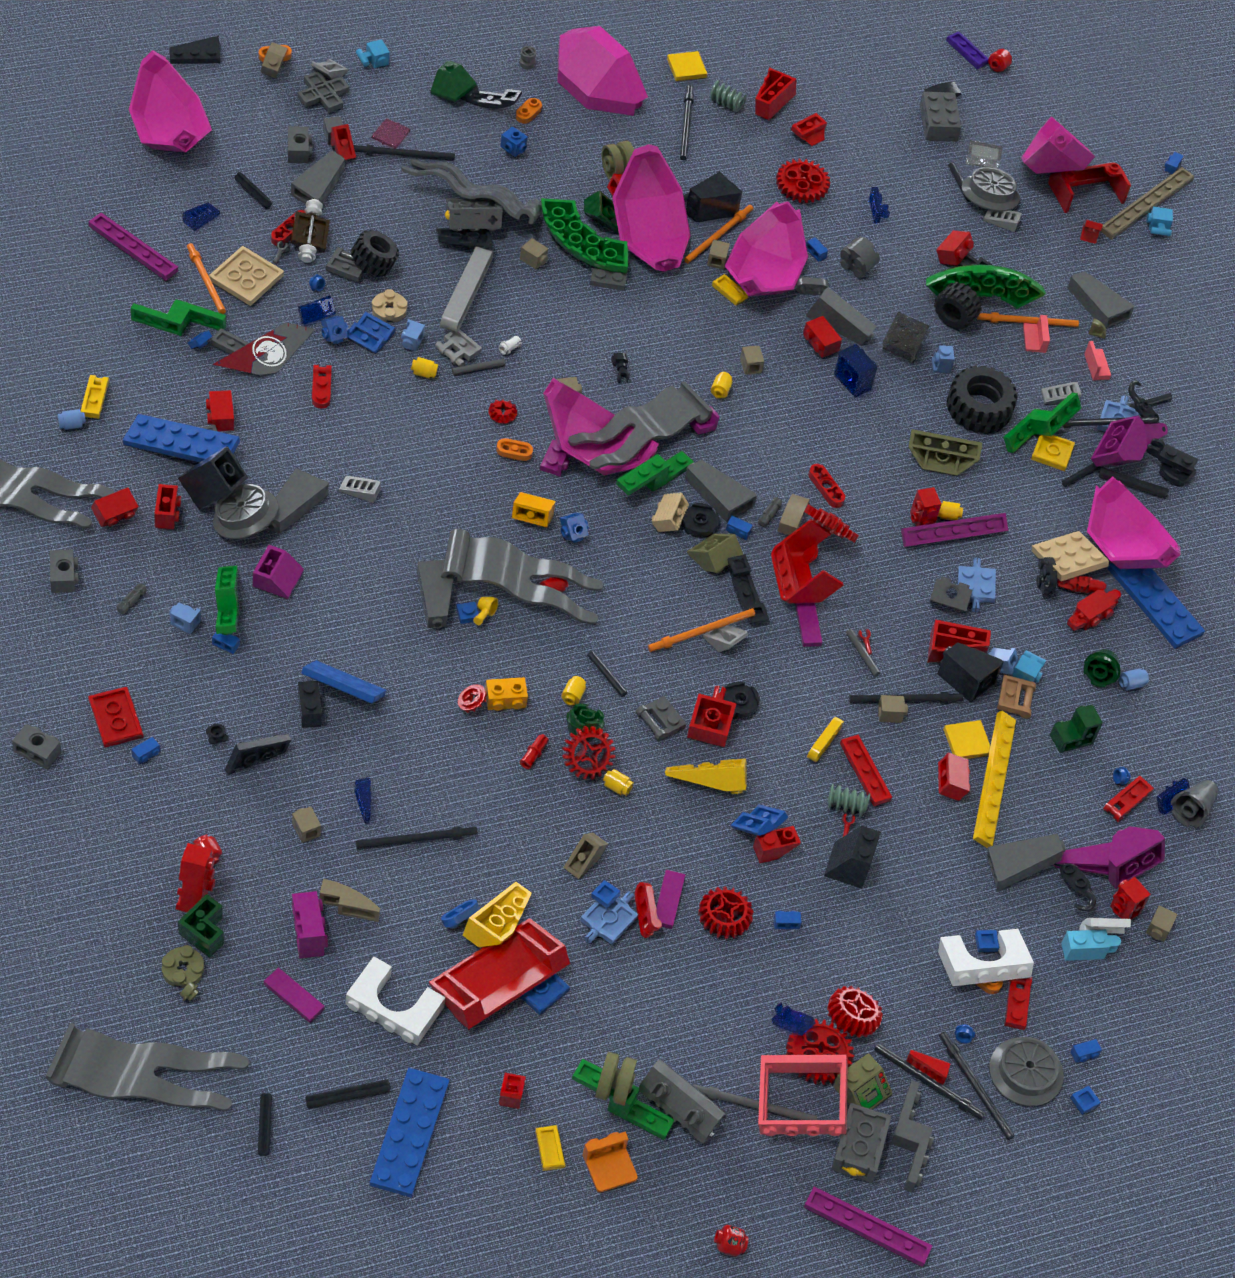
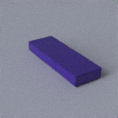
(967, 50)

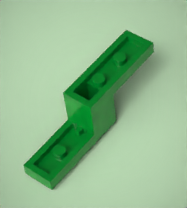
(178, 317)
(1042, 422)
(654, 473)
(227, 600)
(634, 1110)

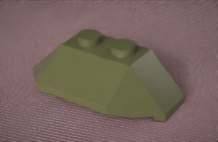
(943, 452)

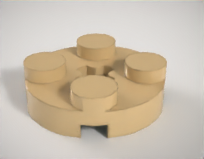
(389, 298)

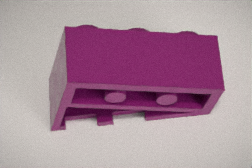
(309, 924)

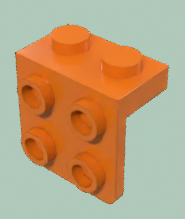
(609, 1162)

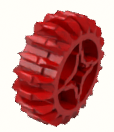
(596, 749)
(722, 918)
(854, 1011)

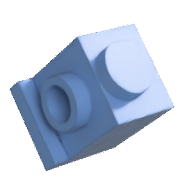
(412, 335)
(943, 359)
(185, 617)
(1008, 656)

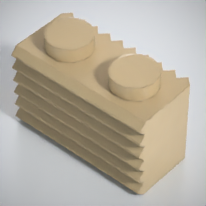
(670, 512)

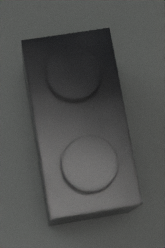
(309, 704)

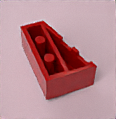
(774, 93)
(948, 634)
(196, 876)

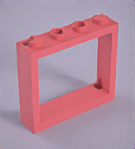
(802, 1064)

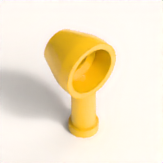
(488, 607)

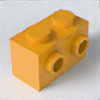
(533, 509)
(506, 693)

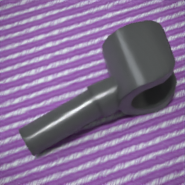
(281, 250)

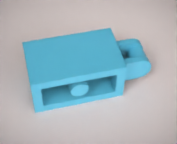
(1089, 944)

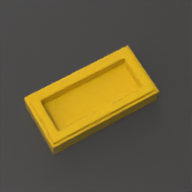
(729, 289)
(549, 1148)

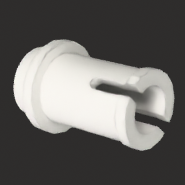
(508, 346)

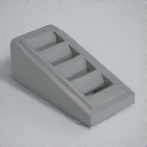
(1008, 219)
(1066, 388)
(369, 495)

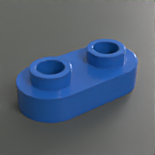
(455, 916)

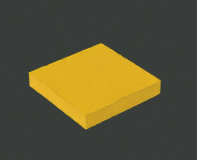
(687, 66)
(1053, 451)
(967, 739)

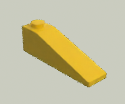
(726, 776)
(498, 918)

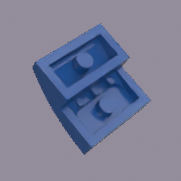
(371, 332)
(760, 820)

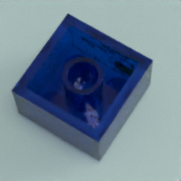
(855, 370)

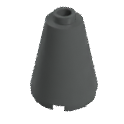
(1194, 803)

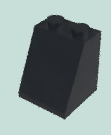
(713, 199)
(213, 478)
(969, 670)
(853, 856)

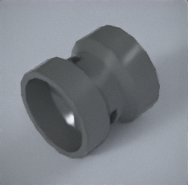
(527, 57)

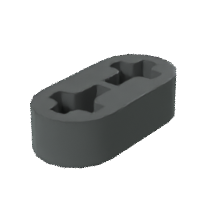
(812, 286)

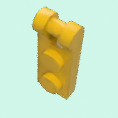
(94, 396)

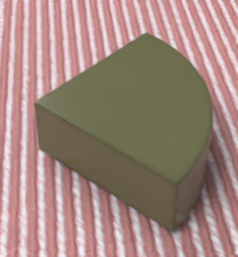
(1097, 329)

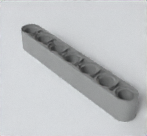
(466, 289)

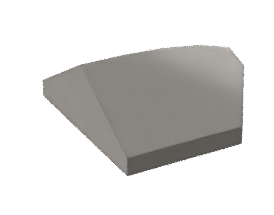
(330, 69)
(725, 637)

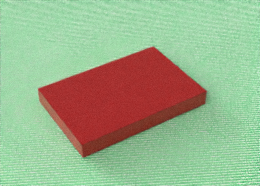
(115, 717)

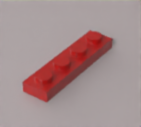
(865, 770)

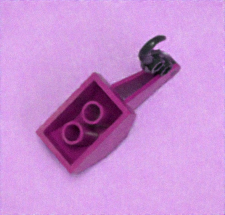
(1128, 437)
(1125, 857)

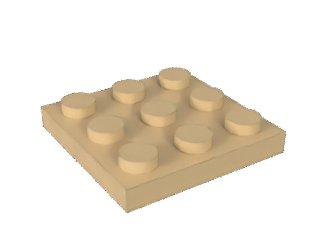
(246, 275)
(1072, 555)

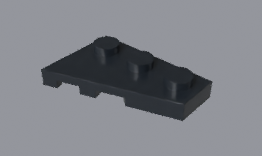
(196, 52)
(465, 237)

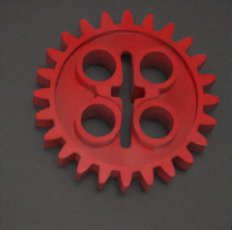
(803, 180)
(831, 523)
(822, 1035)

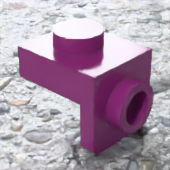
(708, 426)

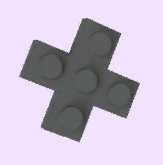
(323, 91)

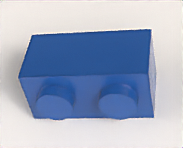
(1173, 163)
(816, 249)
(739, 527)
(226, 642)
(145, 750)
(787, 920)
(1086, 1050)

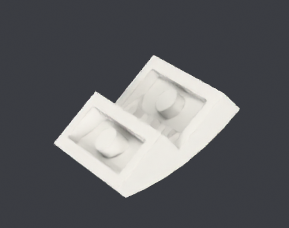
(1110, 924)

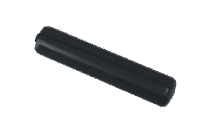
(253, 190)
(264, 1124)

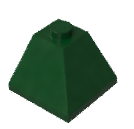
(452, 81)
(601, 210)

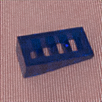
(195, 223)
(363, 795)

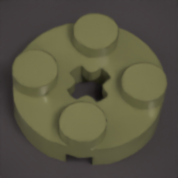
(179, 956)

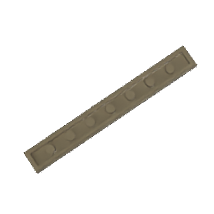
(1146, 202)

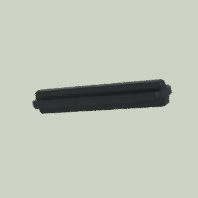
(1135, 483)
(347, 1093)

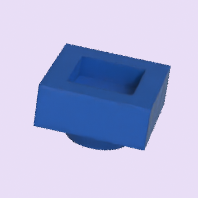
(200, 340)
(466, 612)
(605, 894)
(987, 940)
(1085, 1100)

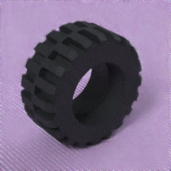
(986, 383)

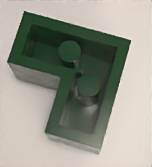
(1078, 731)
(200, 927)

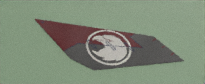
(269, 351)

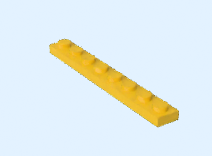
(994, 779)

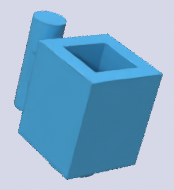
(376, 53)
(1160, 221)
(1029, 667)

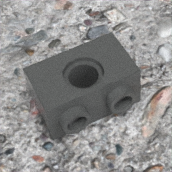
(299, 144)
(63, 571)
(939, 595)
(42, 755)

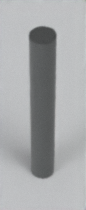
(479, 366)
(862, 651)

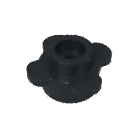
(216, 729)

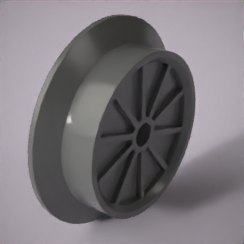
(991, 189)
(244, 512)
(1026, 1071)

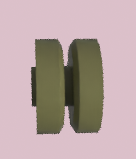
(616, 157)
(616, 1078)

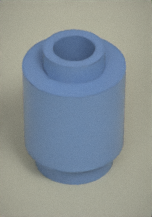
(71, 419)
(1133, 679)

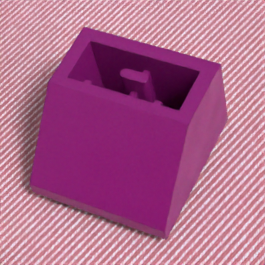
(277, 572)

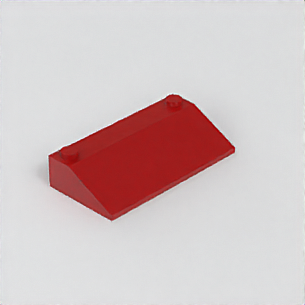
(500, 973)

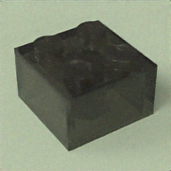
(906, 337)

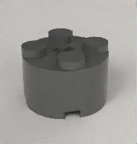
(859, 256)

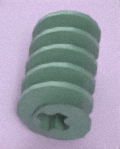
(726, 97)
(848, 800)

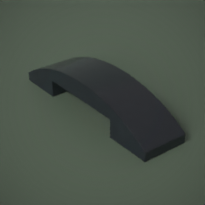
(491, 99)
(745, 588)

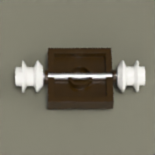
(310, 231)

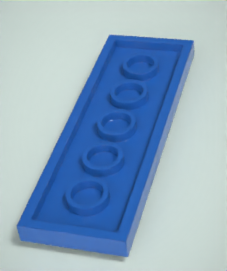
(177, 438)
(1159, 604)
(409, 1132)

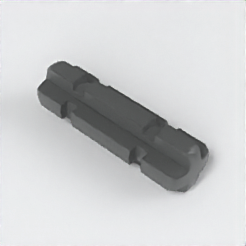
(769, 512)
(131, 598)

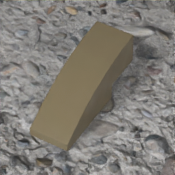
(793, 514)
(348, 901)

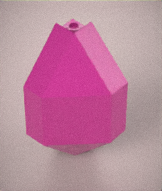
(599, 71)
(166, 107)
(1056, 150)
(652, 210)
(770, 252)
(574, 414)
(1128, 530)

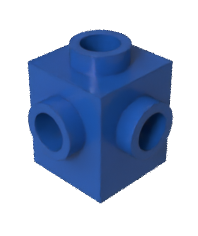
(514, 141)
(334, 329)
(574, 527)

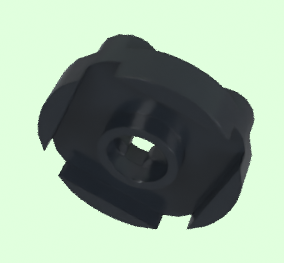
(1175, 476)
(697, 528)
(1047, 577)
(750, 696)

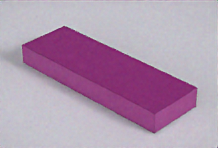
(808, 624)
(669, 897)
(294, 995)

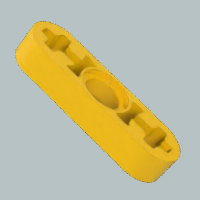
(825, 739)

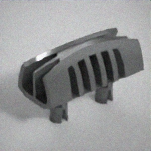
(682, 1101)

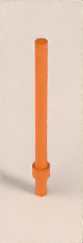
(738, 217)
(196, 258)
(994, 317)
(667, 642)

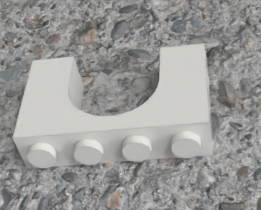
(967, 970)
(408, 1024)

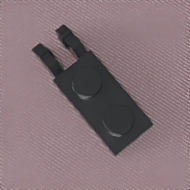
(1172, 456)

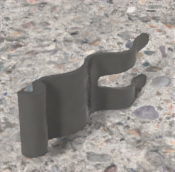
(468, 190)
(657, 419)
(18, 483)
(509, 568)
(128, 1070)

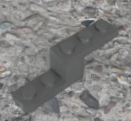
(913, 1136)

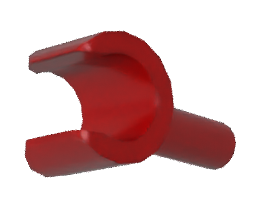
(866, 640)
(847, 824)

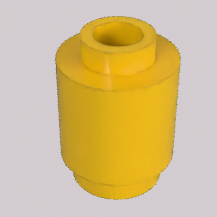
(424, 368)
(721, 385)
(950, 511)
(574, 690)
(618, 782)

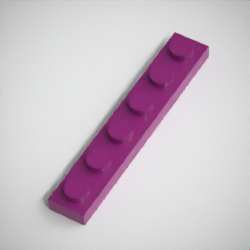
(133, 246)
(954, 529)
(868, 1226)

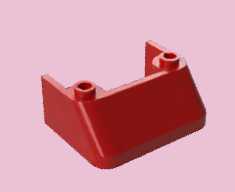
(1063, 181)
(792, 568)

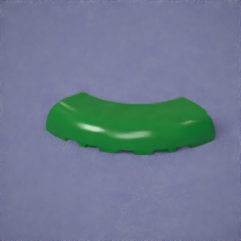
(580, 240)
(988, 281)

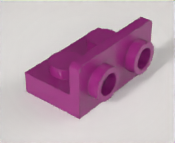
(555, 460)

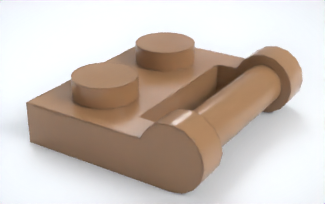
(1010, 695)

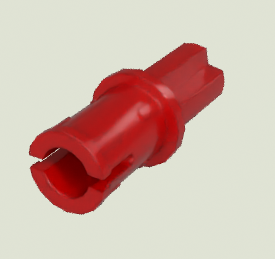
(534, 751)

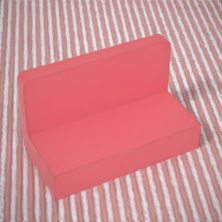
(1037, 335)
(1097, 363)

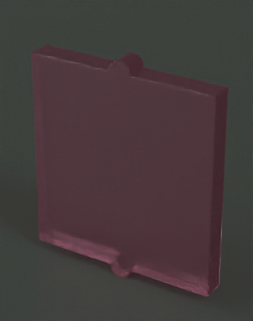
(390, 133)

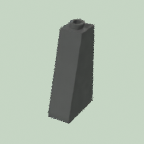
(319, 179)
(1099, 299)
(842, 317)
(719, 490)
(296, 498)
(435, 592)
(1023, 858)

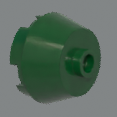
(1102, 667)
(583, 716)

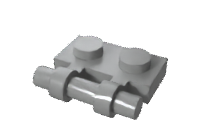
(462, 344)

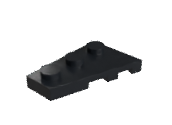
(248, 752)

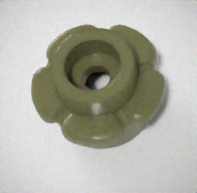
(189, 992)

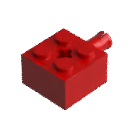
(712, 718)

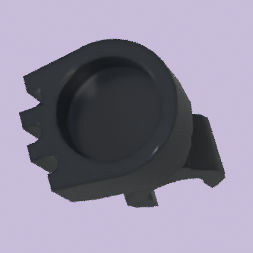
(620, 361)

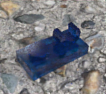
(877, 209)
(316, 310)
(1164, 799)
(792, 1020)

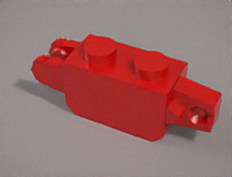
(1094, 609)

